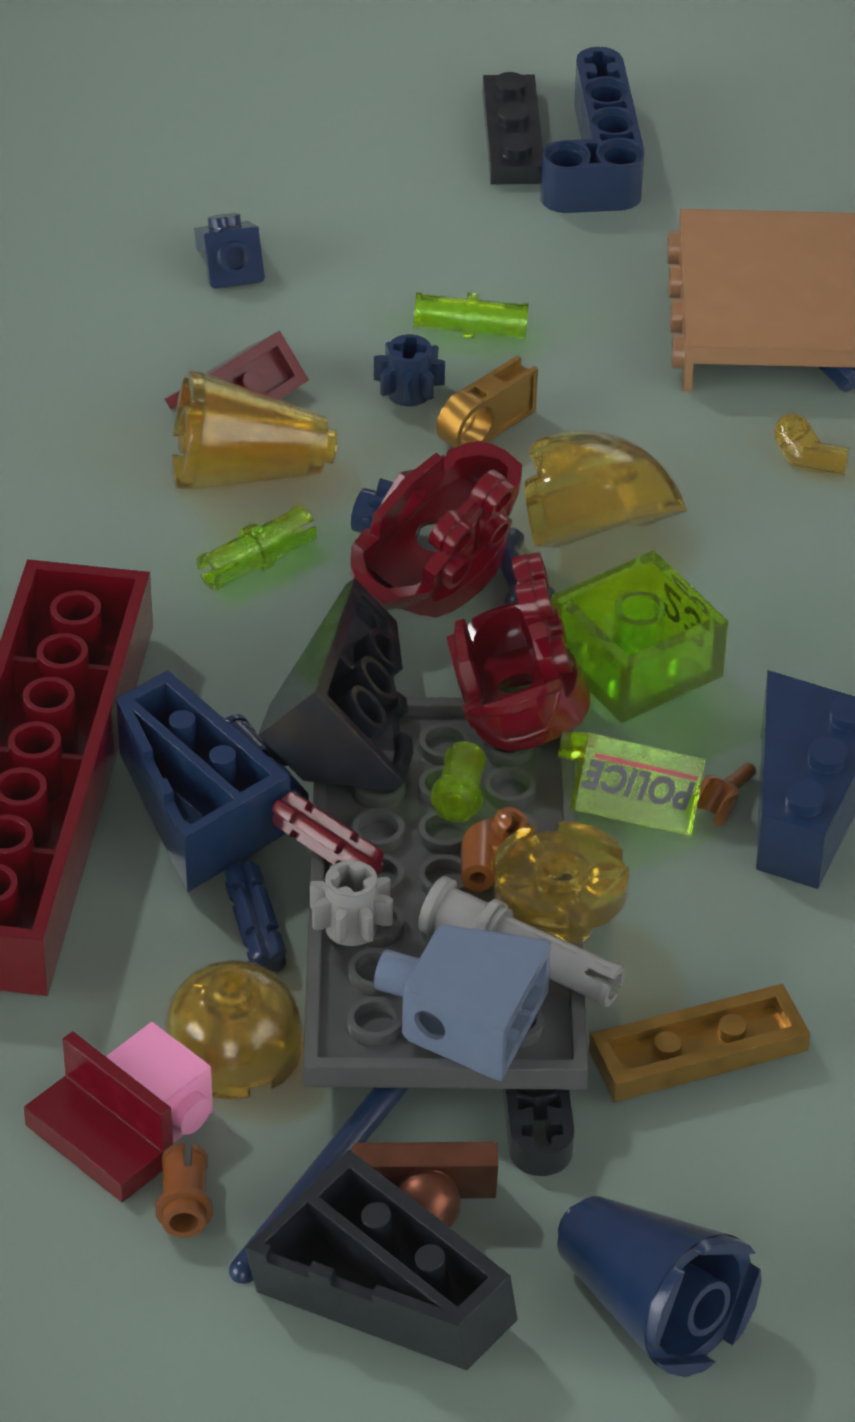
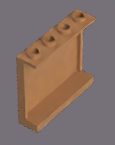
(762, 289)

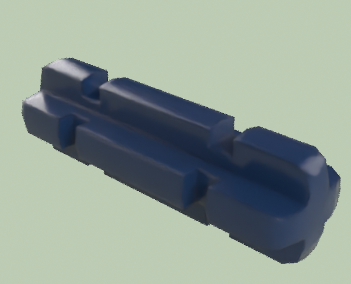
(255, 915)

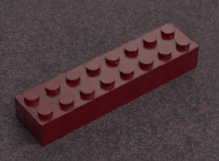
(63, 661)

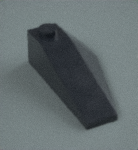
(341, 703)

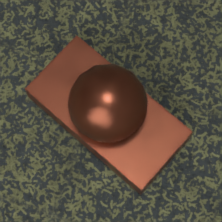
(436, 1172)

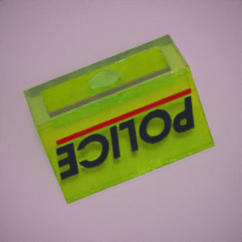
(633, 782)

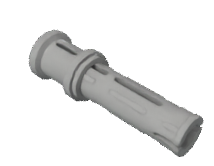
(568, 963)

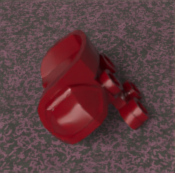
(469, 503)
(518, 648)

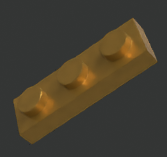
(698, 1042)

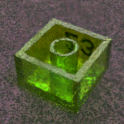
(642, 635)

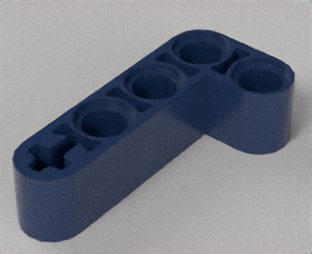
(608, 161)

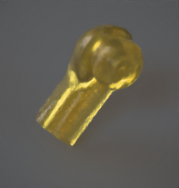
(804, 448)

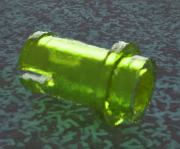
(458, 791)

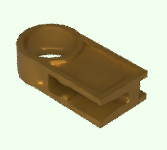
(489, 404)

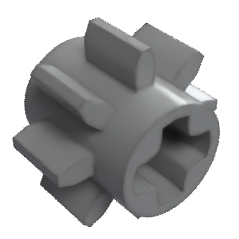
(351, 903)

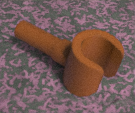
(720, 794)

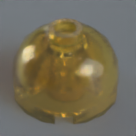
(239, 1024)

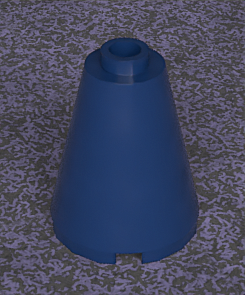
(662, 1279)

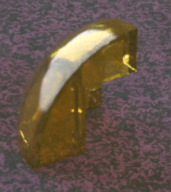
(593, 485)

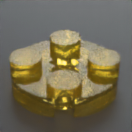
(568, 907)

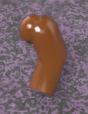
(482, 843)

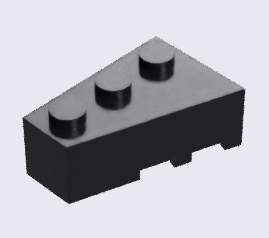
(383, 1266)

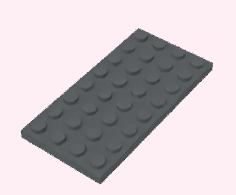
(349, 1025)

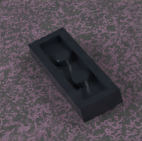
(512, 128)

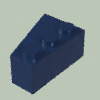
(197, 778)
(804, 778)

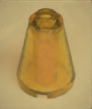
(244, 436)

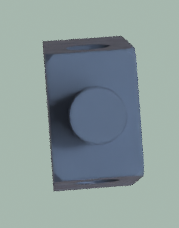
(469, 994)

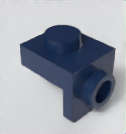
(230, 250)

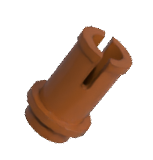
(184, 1203)

